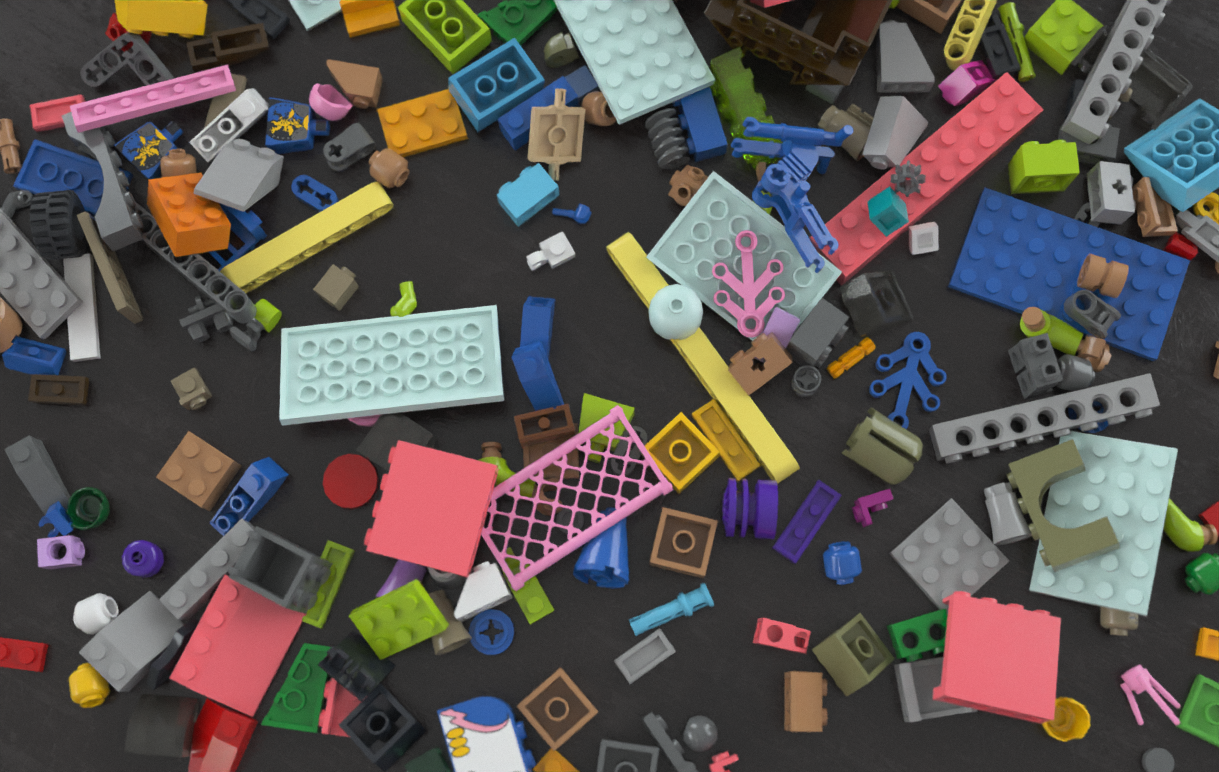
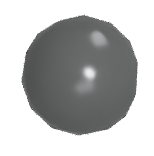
(700, 734)

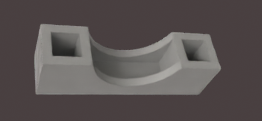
(194, 588)

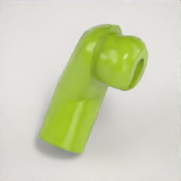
(407, 302)

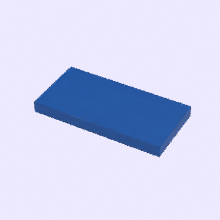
(57, 169)

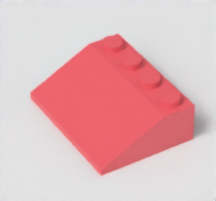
(237, 647)

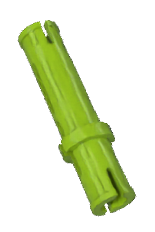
(1009, 15)

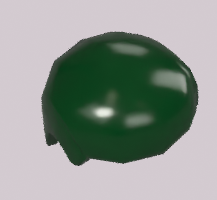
(88, 508)

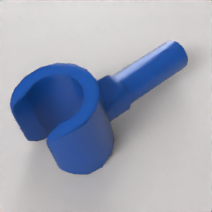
(581, 214)

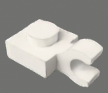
(554, 251)

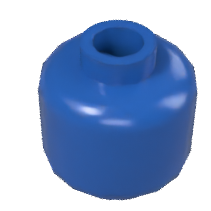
(842, 562)

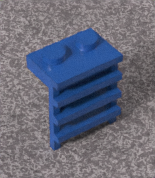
(246, 228)

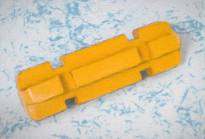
(851, 357)

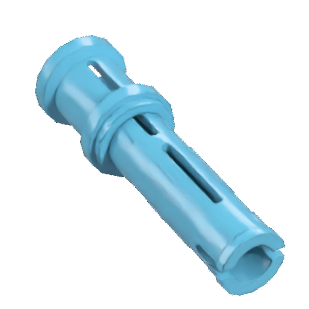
(683, 605)

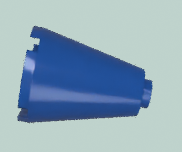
(605, 557)

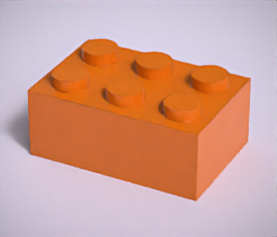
(186, 219)

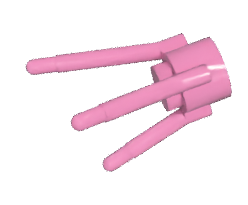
(1141, 680)

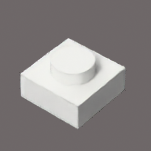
(923, 238)

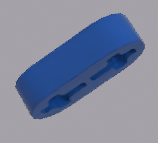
(318, 190)

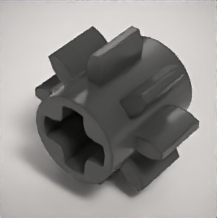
(908, 186)

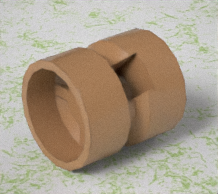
(1103, 276)

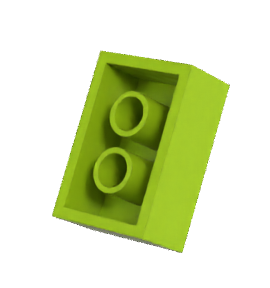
(447, 29)

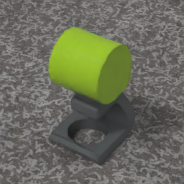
(265, 319)

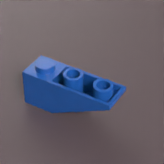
(250, 494)

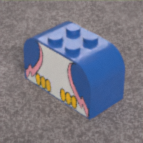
(485, 737)

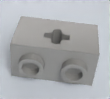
(1110, 192)

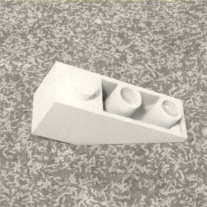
(230, 124)

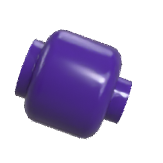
(142, 558)

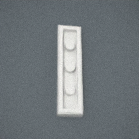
(83, 321)

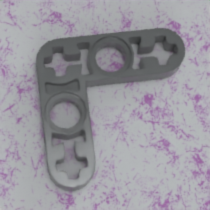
(134, 57)

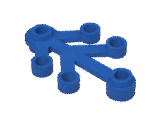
(909, 376)

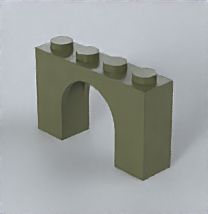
(1061, 545)

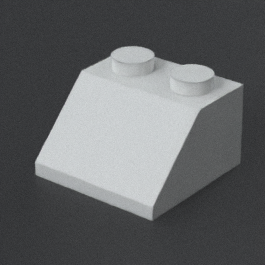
(482, 591)

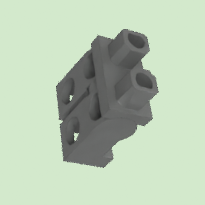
(1038, 366)

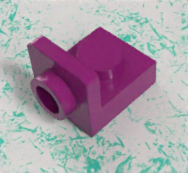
(875, 502)

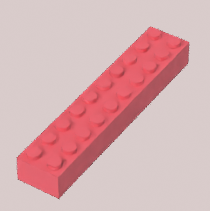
(945, 159)

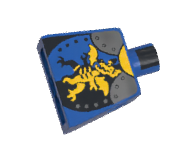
(292, 126)
(147, 147)

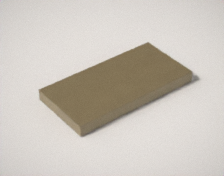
(111, 270)

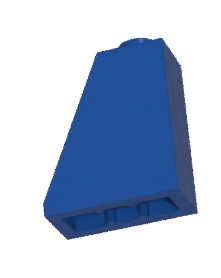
(537, 321)

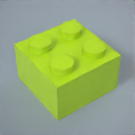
(1061, 34)
(1043, 167)

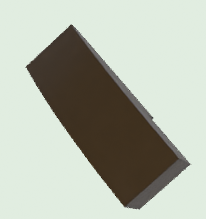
(227, 47)

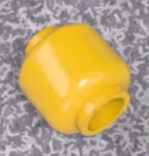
(88, 686)

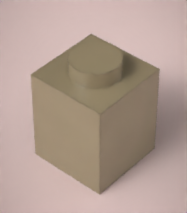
(336, 286)

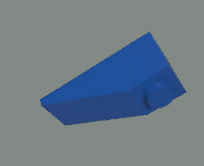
(537, 376)

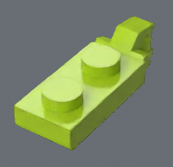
(531, 596)

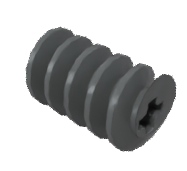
(665, 139)

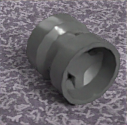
(809, 377)

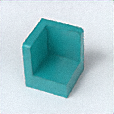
(887, 211)

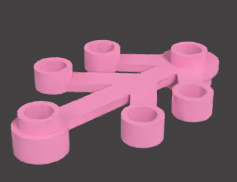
(748, 289)

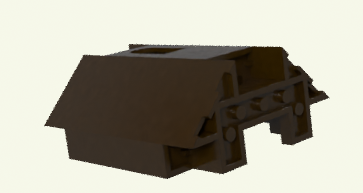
(821, 53)

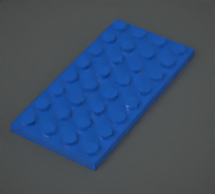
(1034, 258)

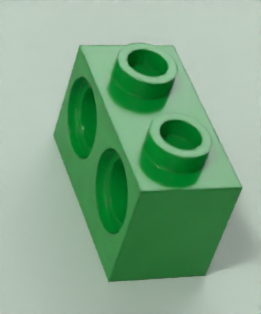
(919, 628)

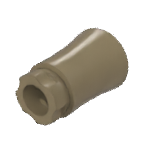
(836, 119)
(455, 633)

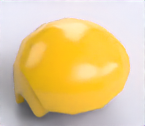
(1069, 721)

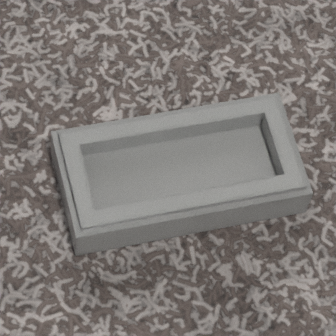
(644, 656)

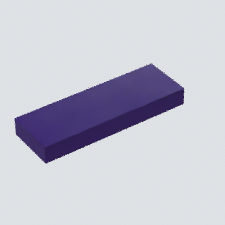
(806, 521)

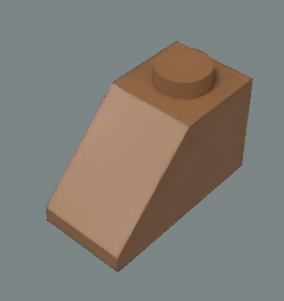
(358, 82)

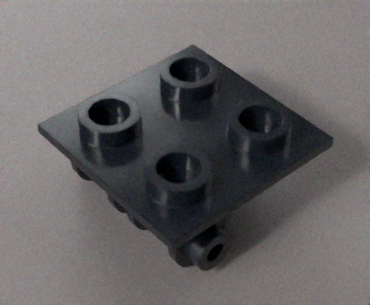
(355, 665)

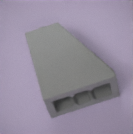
(900, 61)
(893, 132)

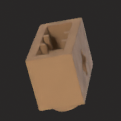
(754, 376)

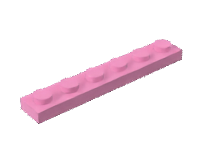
(152, 98)

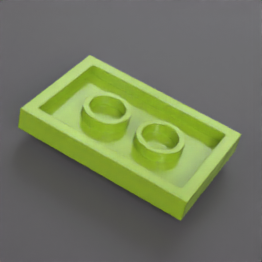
(399, 619)

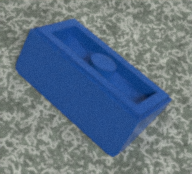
(33, 357)

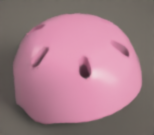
(329, 102)

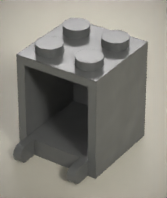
(280, 570)

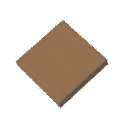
(536, 451)

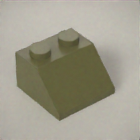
(853, 654)

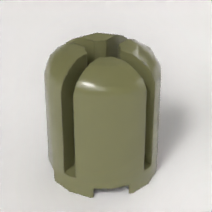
(884, 448)

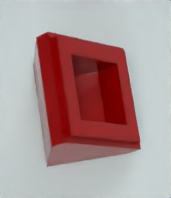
(1181, 247)

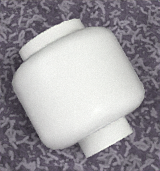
(95, 613)

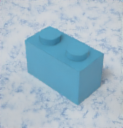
(527, 194)

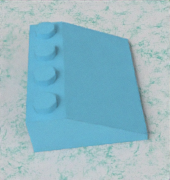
(1181, 155)

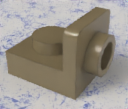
(191, 389)

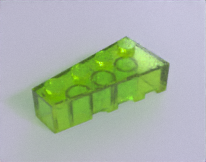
(738, 100)

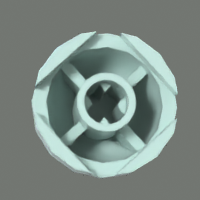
(675, 312)

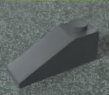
(38, 472)

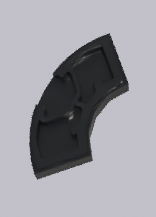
(166, 663)

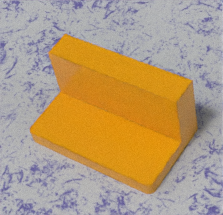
(368, 15)

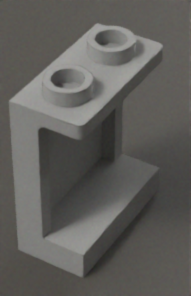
(916, 688)

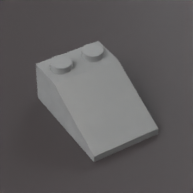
(240, 175)
(132, 642)

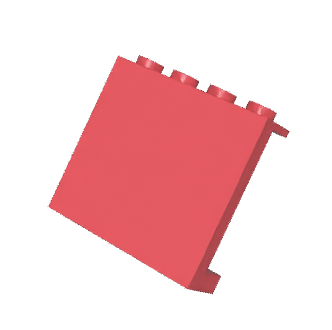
(432, 508)
(1000, 658)

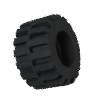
(56, 225)

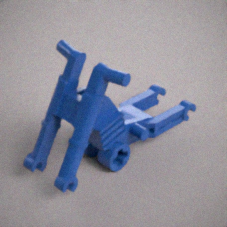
(788, 179)

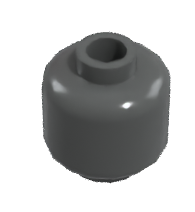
(1076, 373)

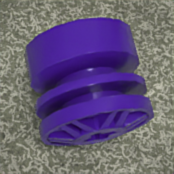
(751, 508)

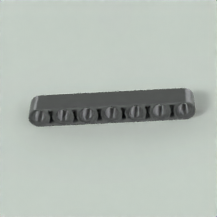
(194, 268)

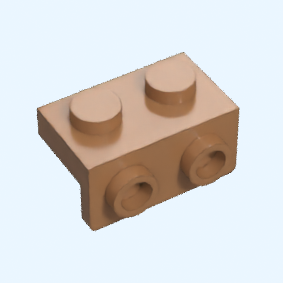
(1154, 213)

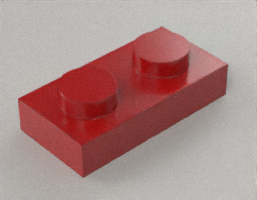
(22, 654)

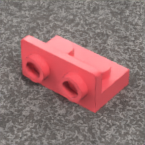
(338, 707)

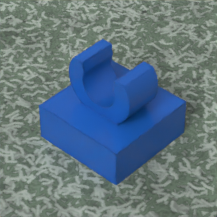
(57, 516)

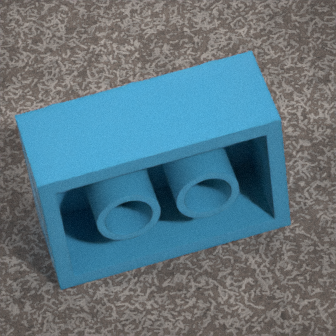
(495, 84)

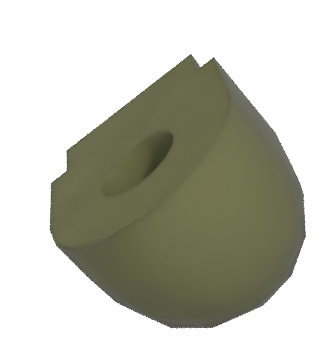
(560, 50)

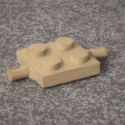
(556, 134)

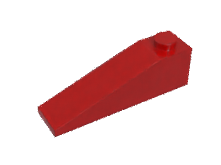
(219, 738)

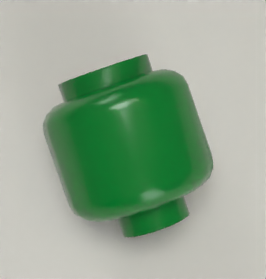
(1203, 573)

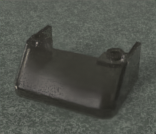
(1154, 84)

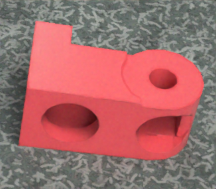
(781, 635)

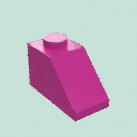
(966, 82)

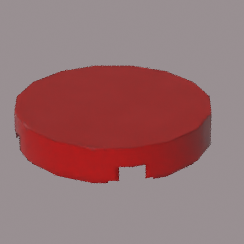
(350, 481)

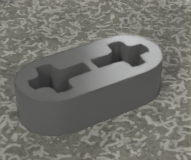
(622, 448)

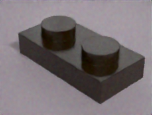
(58, 389)

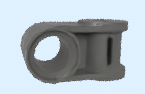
(350, 146)
(1096, 316)

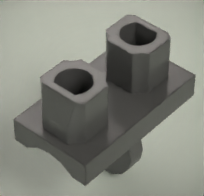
(203, 315)

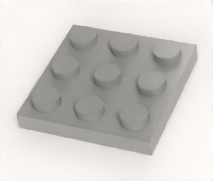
(948, 555)

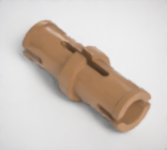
(9, 147)

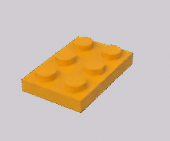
(422, 123)

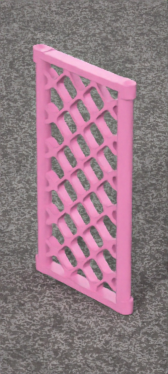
(663, 487)

